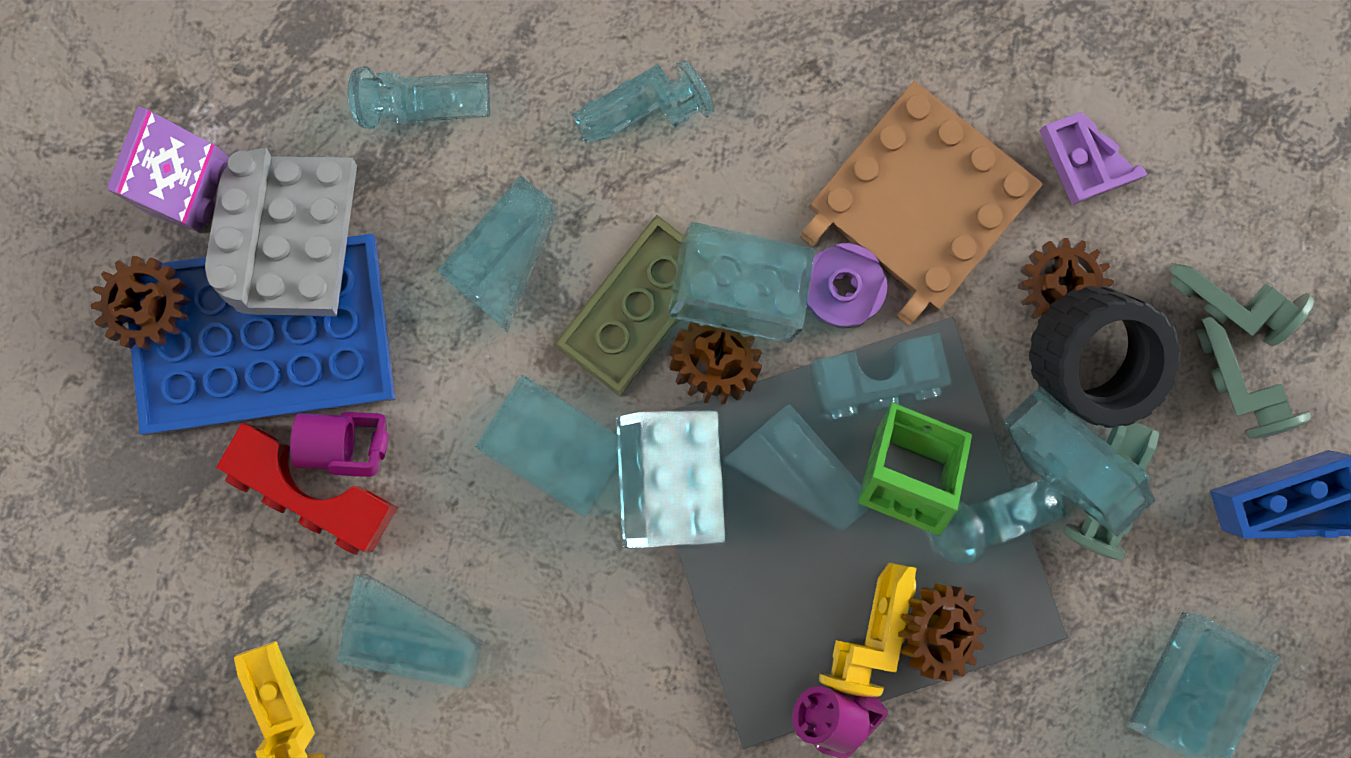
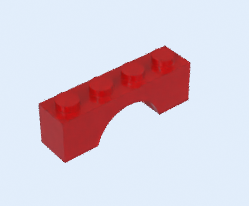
(262, 463)

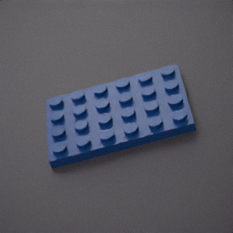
(265, 366)

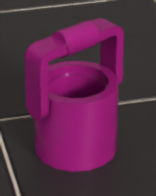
(329, 442)
(836, 720)

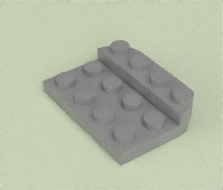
(281, 233)

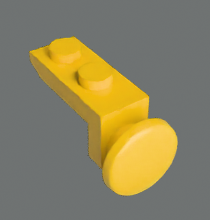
(882, 645)
(275, 703)

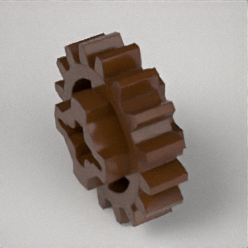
(1065, 266)
(123, 295)
(695, 360)
(942, 632)

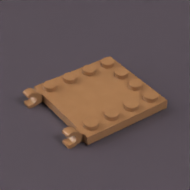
(923, 198)

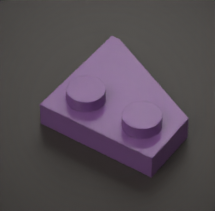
(1086, 158)

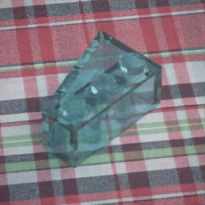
(501, 252)
(1078, 462)
(800, 469)
(404, 638)

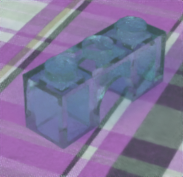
(918, 371)

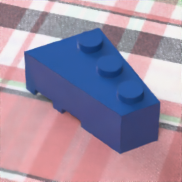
(1290, 500)

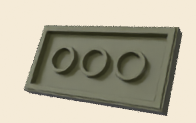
(628, 311)

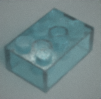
(741, 282)
(552, 446)
(670, 478)
(1203, 690)

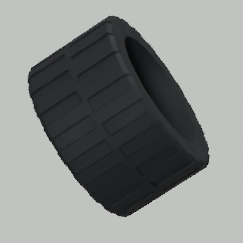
(1146, 371)

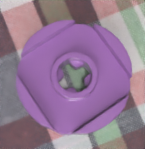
(865, 276)

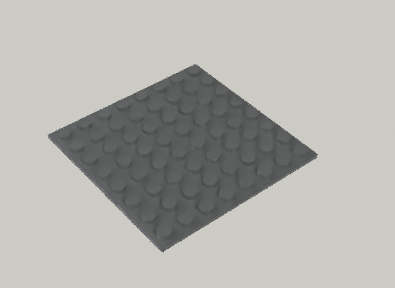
(795, 586)

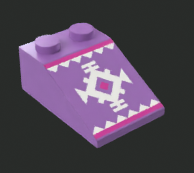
(168, 171)

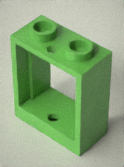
(907, 497)

